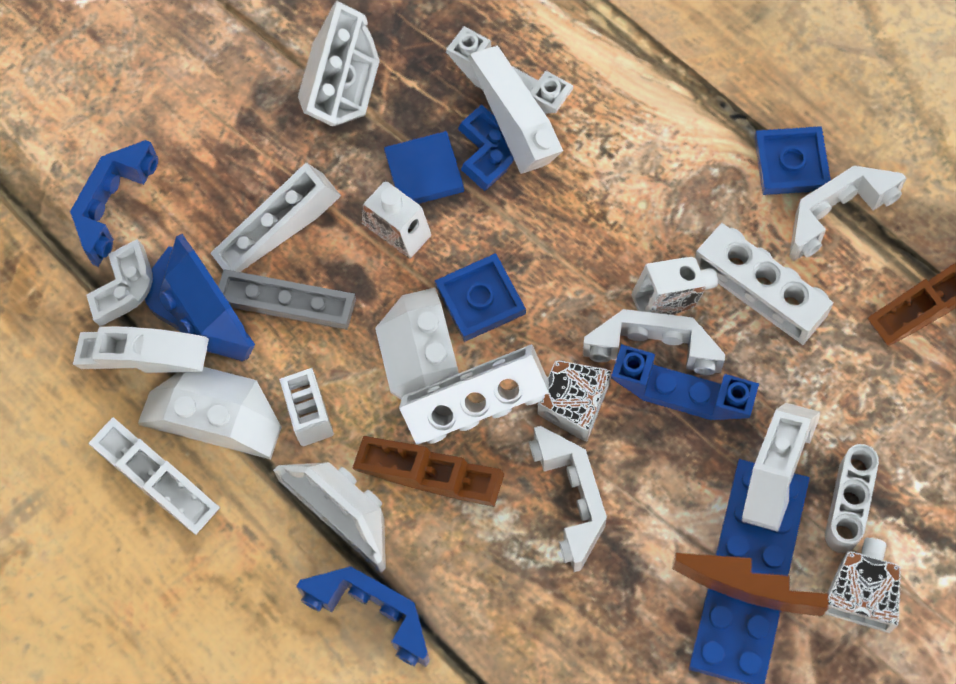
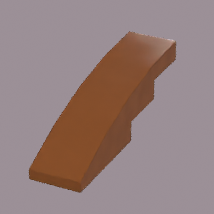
(916, 307)
(428, 471)
(735, 578)

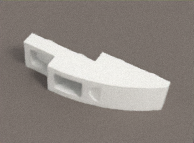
(141, 349)

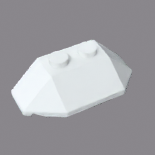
(339, 68)
(416, 344)
(214, 410)
(340, 505)

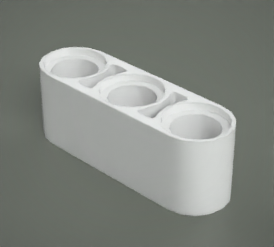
(856, 482)

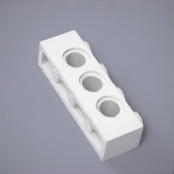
(768, 300)
(430, 427)

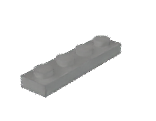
(287, 299)

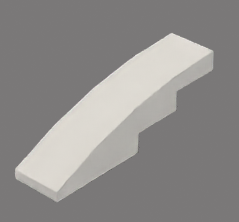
(154, 476)

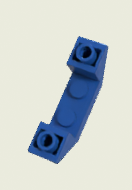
(132, 163)
(681, 391)
(327, 589)

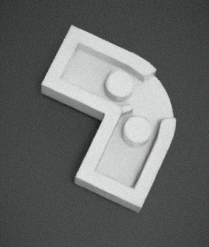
(128, 289)

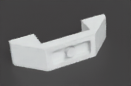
(547, 91)
(874, 187)
(703, 353)
(559, 452)
(776, 465)

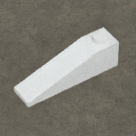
(516, 111)
(281, 216)

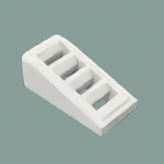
(313, 426)

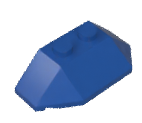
(200, 304)

